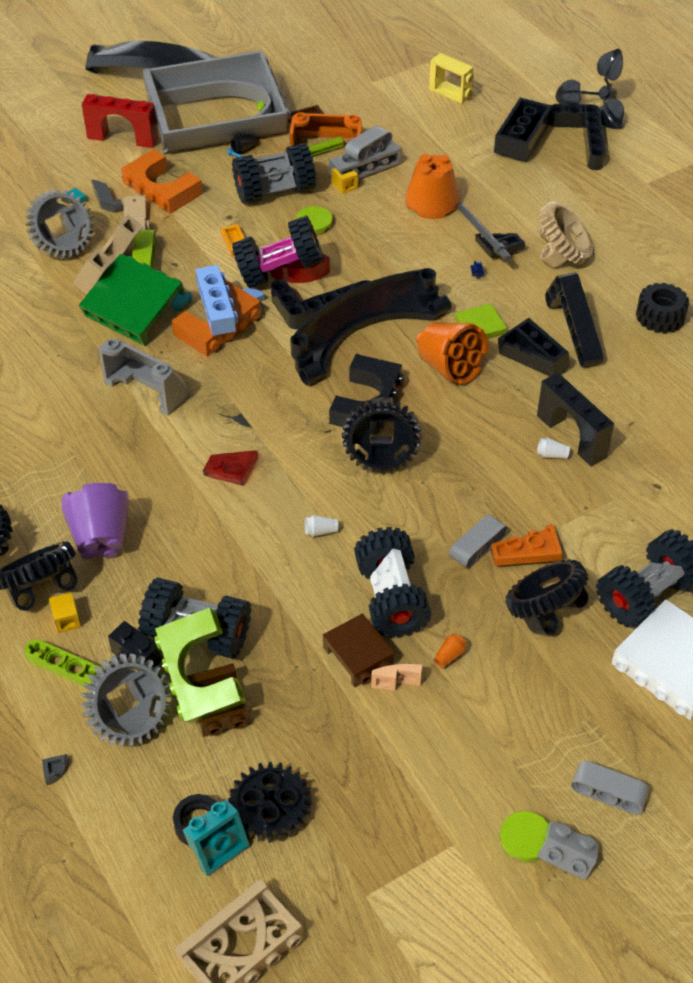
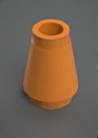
(450, 650)

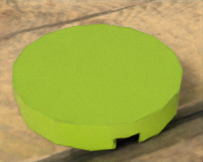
(319, 217)
(523, 835)

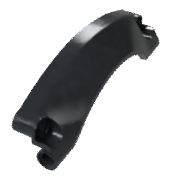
(141, 55)
(384, 299)

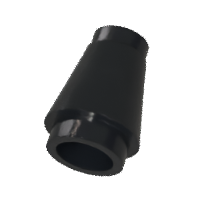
(242, 143)

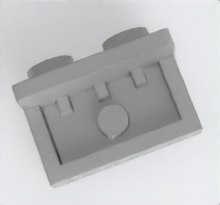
(569, 850)

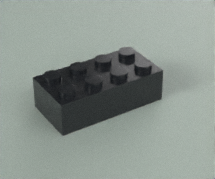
(522, 129)

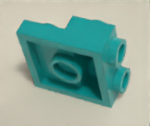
(216, 836)

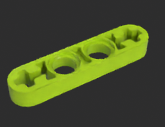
(62, 668)

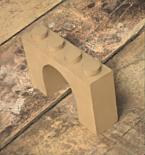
(101, 260)

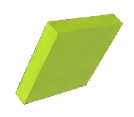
(485, 318)

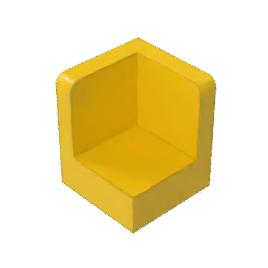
(345, 182)
(64, 612)

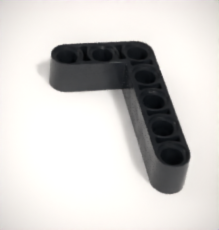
(586, 117)
(568, 292)
(296, 311)

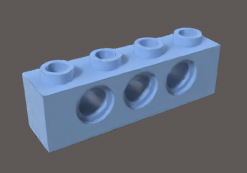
(216, 300)

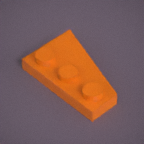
(533, 548)

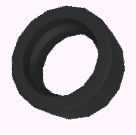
(187, 805)

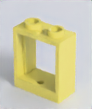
(437, 76)

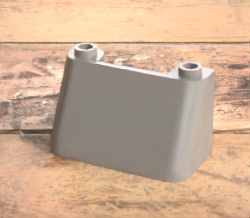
(127, 363)

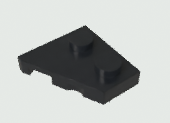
(511, 241)

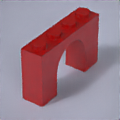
(138, 113)

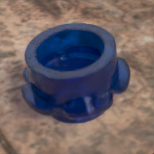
(477, 269)

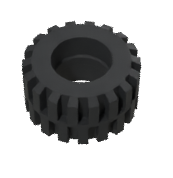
(662, 307)

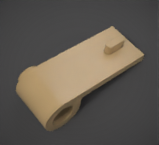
(136, 208)

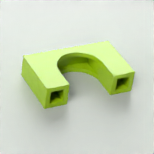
(175, 642)

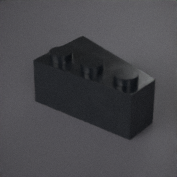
(534, 348)

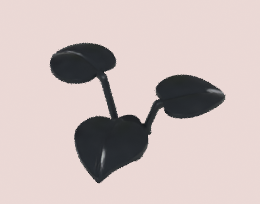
(612, 111)

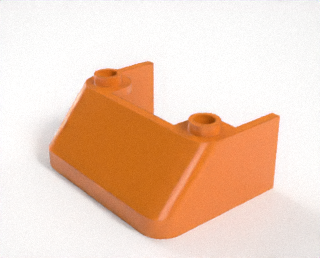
(324, 126)

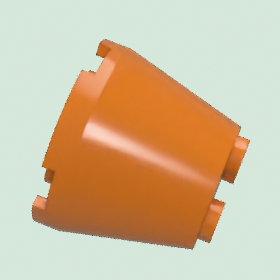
(433, 187)
(453, 349)

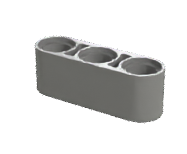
(368, 143)
(477, 541)
(610, 787)

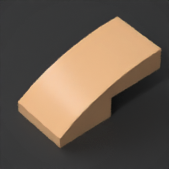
(388, 676)

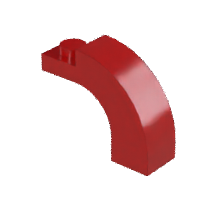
(298, 274)

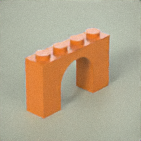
(167, 196)
(198, 333)

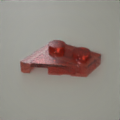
(231, 466)

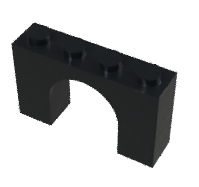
(371, 372)
(595, 427)

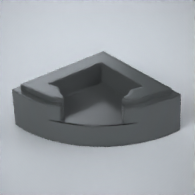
(54, 768)

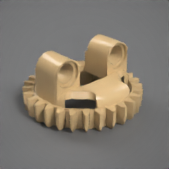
(561, 247)

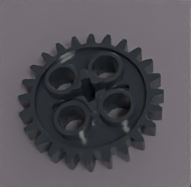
(286, 787)

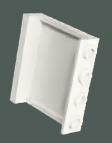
(661, 657)

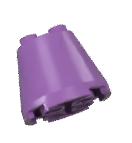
(97, 519)

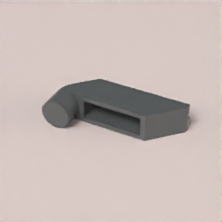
(104, 197)

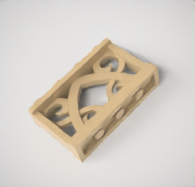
(215, 929)

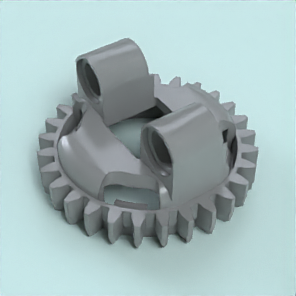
(71, 217)
(143, 687)

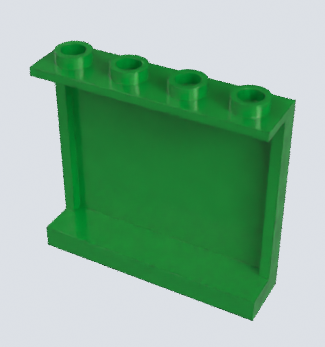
(130, 298)

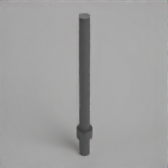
(498, 247)

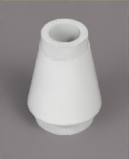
(552, 449)
(320, 525)

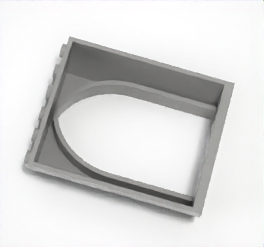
(234, 75)

